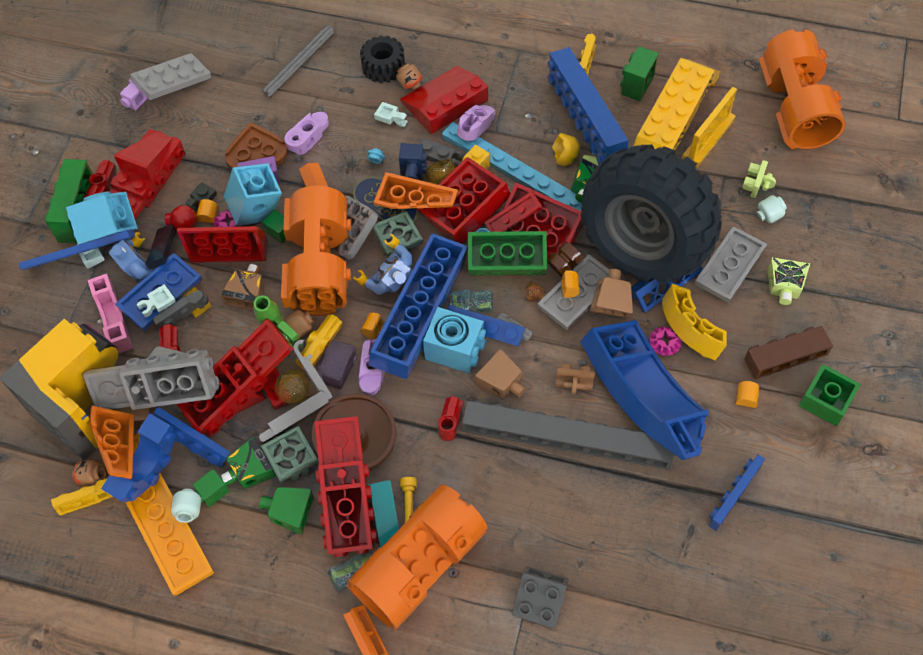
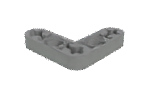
(347, 248)

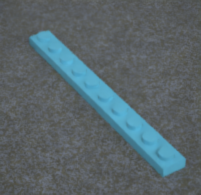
(515, 169)

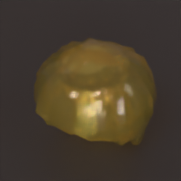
(439, 171)
(292, 387)

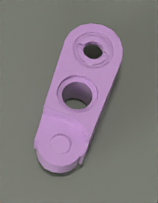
(475, 122)
(306, 132)
(369, 379)

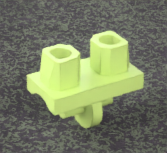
(765, 181)

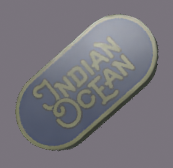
(365, 193)

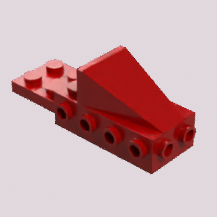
(146, 168)
(240, 377)
(343, 487)

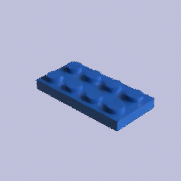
(176, 276)

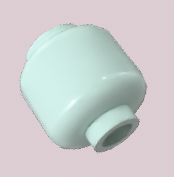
(771, 209)
(186, 505)

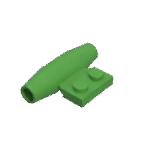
(267, 309)

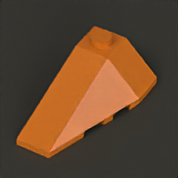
(405, 193)
(115, 439)

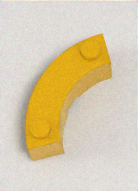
(689, 327)

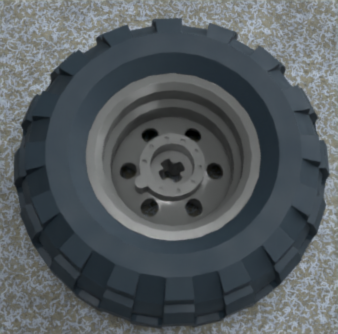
(651, 213)

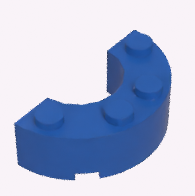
(148, 460)

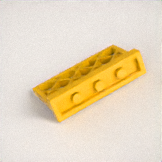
(712, 129)

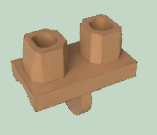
(575, 379)

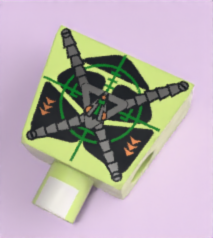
(787, 279)

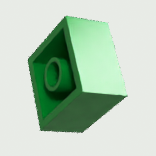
(638, 73)
(829, 395)

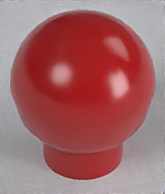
(181, 217)

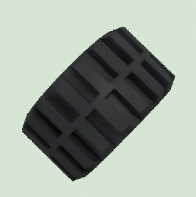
(382, 48)

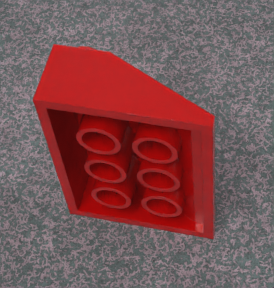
(446, 98)
(477, 200)
(556, 218)
(224, 244)

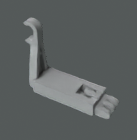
(305, 407)

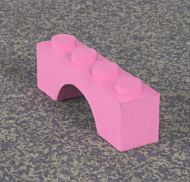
(113, 320)

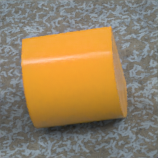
(207, 211)
(570, 284)
(372, 326)
(747, 394)

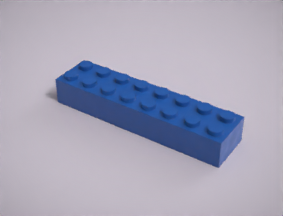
(585, 105)
(411, 316)

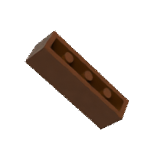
(788, 352)

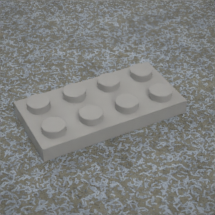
(170, 76)
(730, 264)
(568, 310)

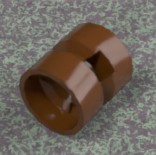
(565, 258)

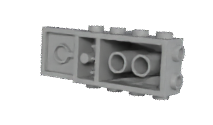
(156, 381)

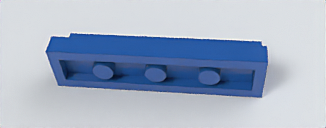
(642, 288)

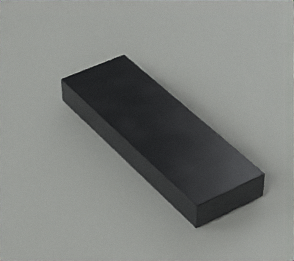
(161, 246)

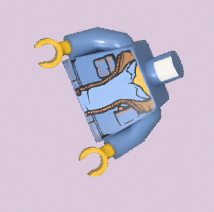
(130, 259)
(391, 273)

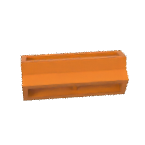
(313, 175)
(365, 631)

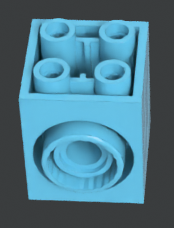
(251, 193)
(101, 216)
(454, 340)

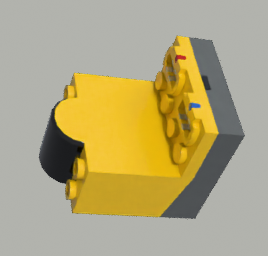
(52, 383)

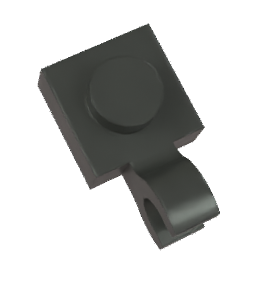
(201, 192)

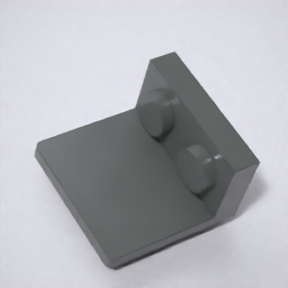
(540, 597)

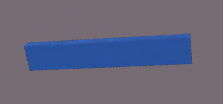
(76, 249)

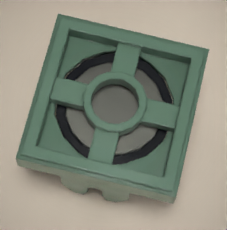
(402, 228)
(291, 455)

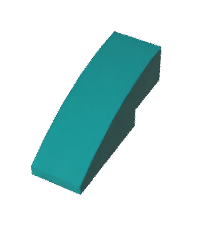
(384, 510)

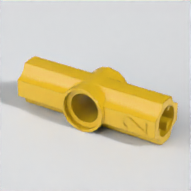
(321, 338)

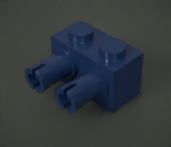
(412, 161)

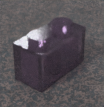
(336, 363)

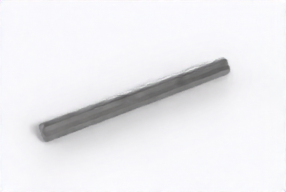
(298, 60)

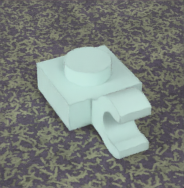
(389, 113)

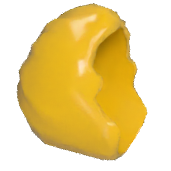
(565, 149)

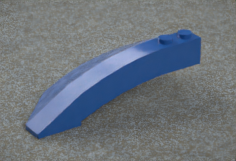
(646, 387)

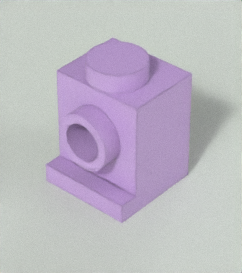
(132, 96)

